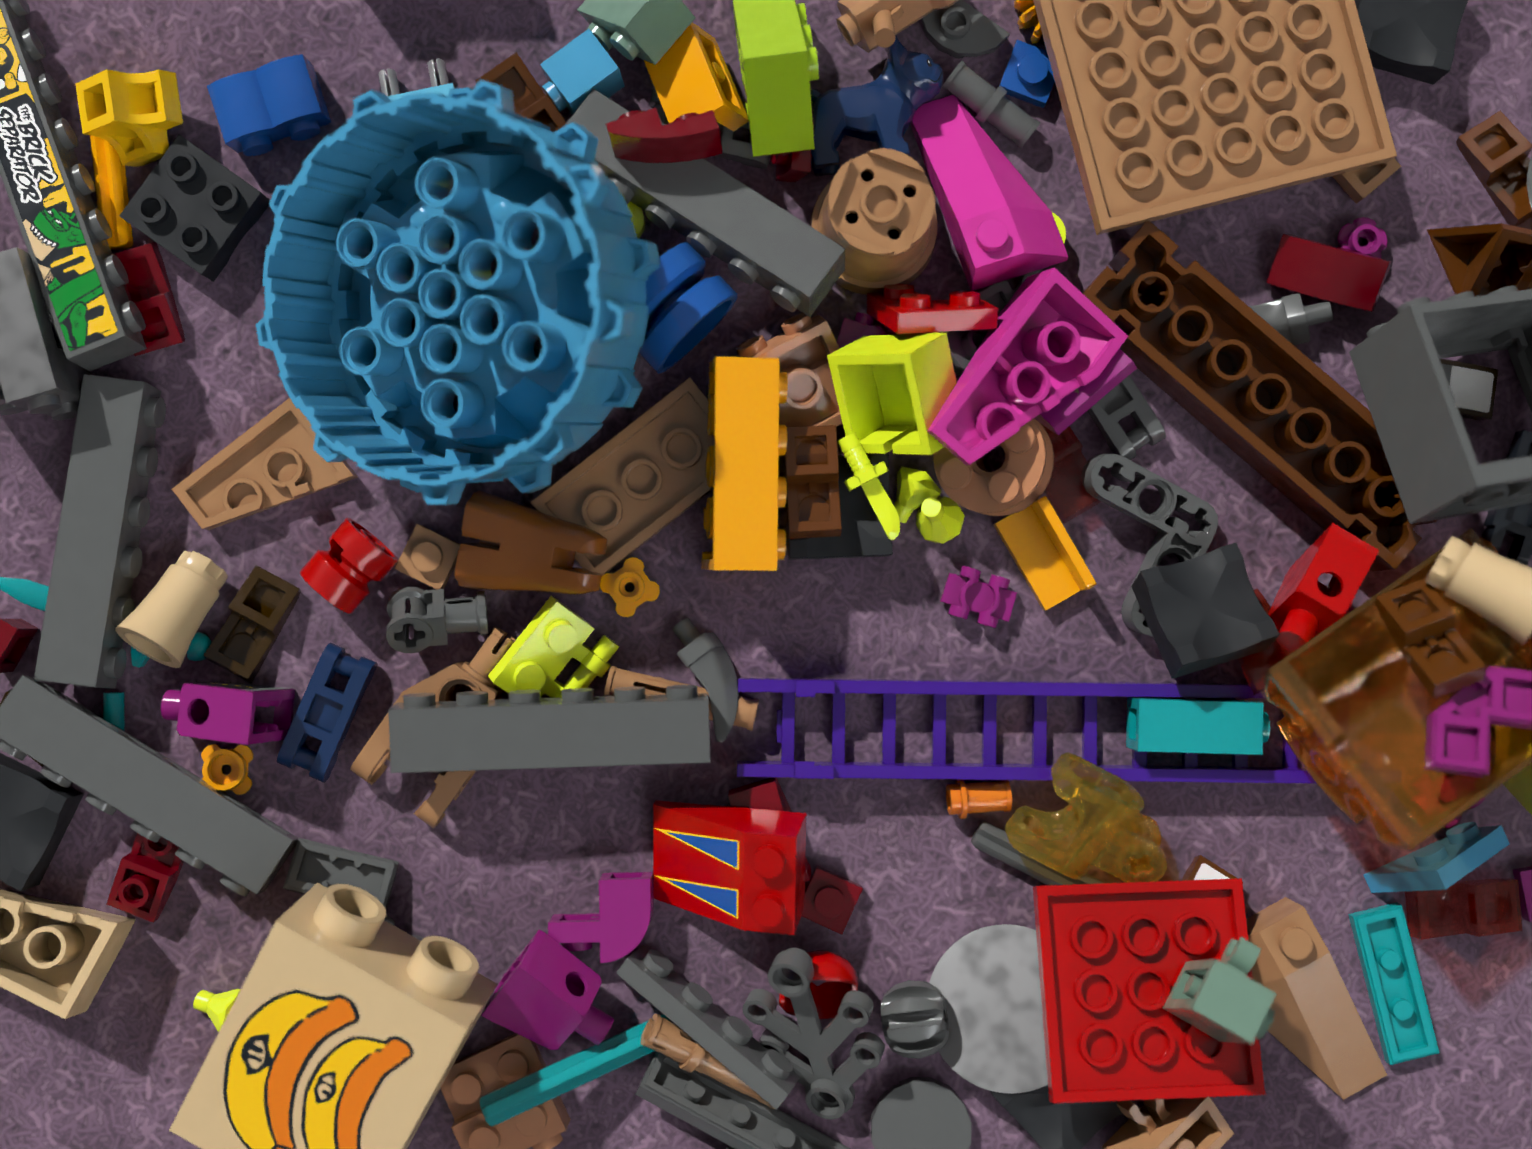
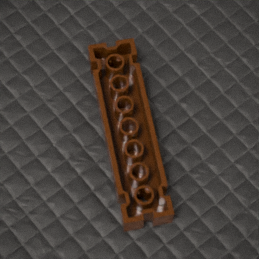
(1254, 392)

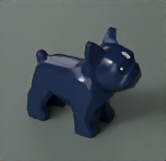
(873, 110)

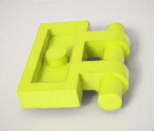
(545, 650)

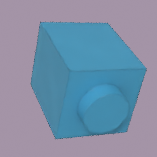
(579, 70)

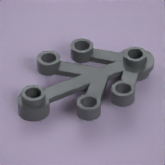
(826, 1090)

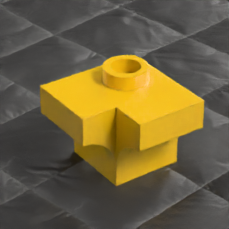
(131, 112)

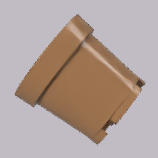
(874, 191)

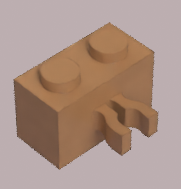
(1171, 1125)

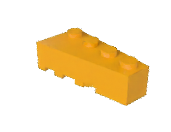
(744, 464)

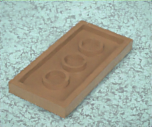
(637, 478)

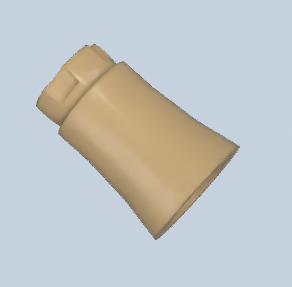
(1487, 585)
(174, 609)

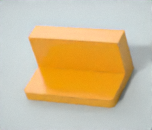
(697, 80)
(1045, 553)

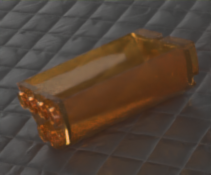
(1362, 719)

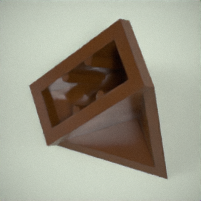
(1484, 257)

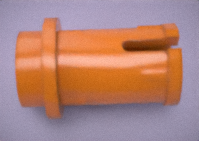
(978, 797)

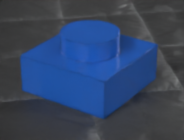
(1028, 74)

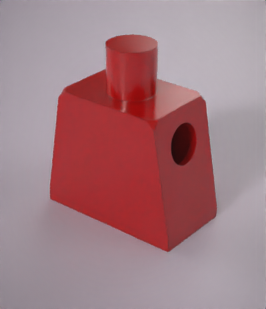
(1306, 605)

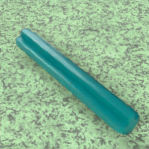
(564, 1075)

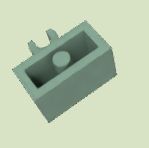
(637, 26)
(1222, 998)

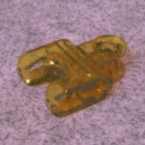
(1095, 829)

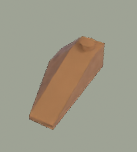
(1311, 1002)

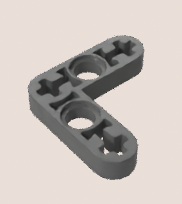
(1172, 533)

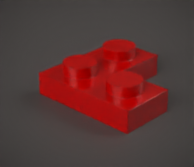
(912, 312)

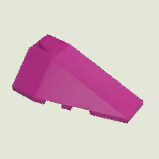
(987, 204)
(1042, 351)

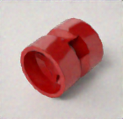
(348, 566)

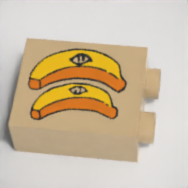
(335, 1033)

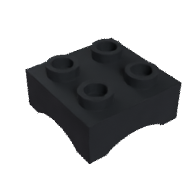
(1411, 35)
(195, 208)
(860, 527)
(1203, 611)
(31, 822)
(1058, 1123)

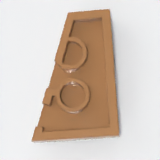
(260, 471)

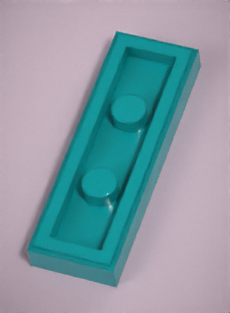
(1393, 983)

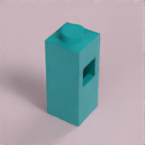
(1196, 725)

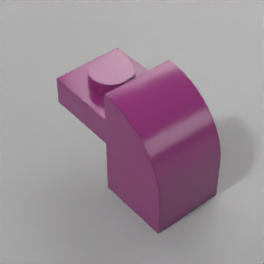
(622, 919)

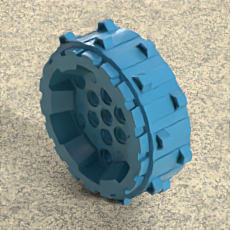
(347, 301)

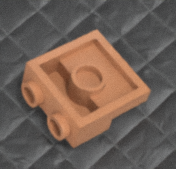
(803, 357)
(488, 1071)

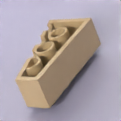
(57, 951)

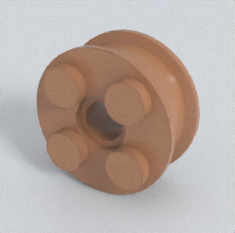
(1012, 486)

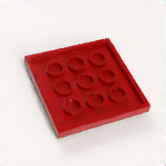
(1104, 982)

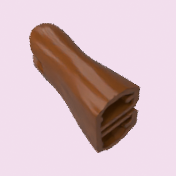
(523, 549)

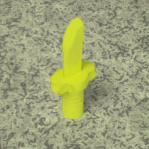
(867, 477)

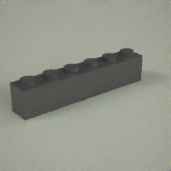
(721, 217)
(100, 532)
(549, 731)
(142, 785)

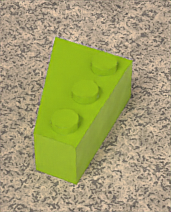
(776, 73)

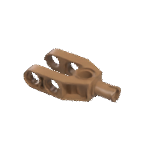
(449, 784)

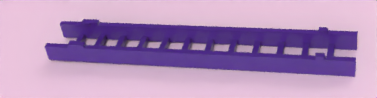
(988, 768)

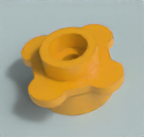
(626, 601)
(238, 758)

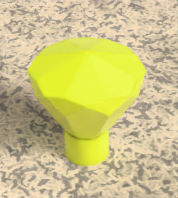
(912, 490)
(939, 519)
(216, 1005)

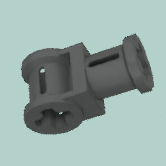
(432, 618)

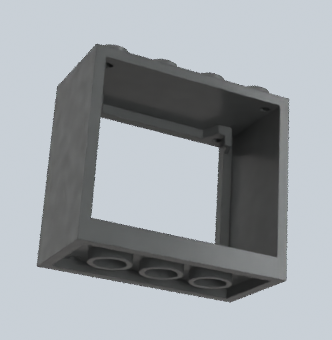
(1418, 412)

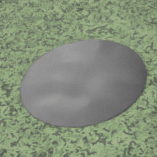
(994, 1009)

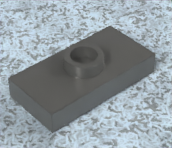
(335, 865)

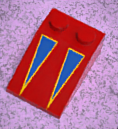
(731, 864)

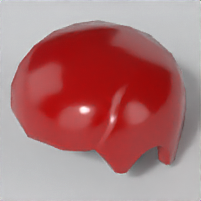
(839, 979)

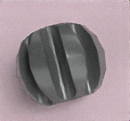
(914, 1019)

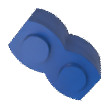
(269, 105)

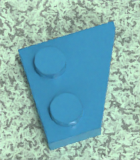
(1441, 862)

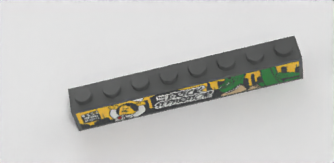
(56, 207)

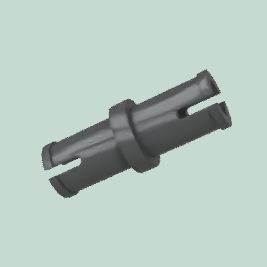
(991, 104)

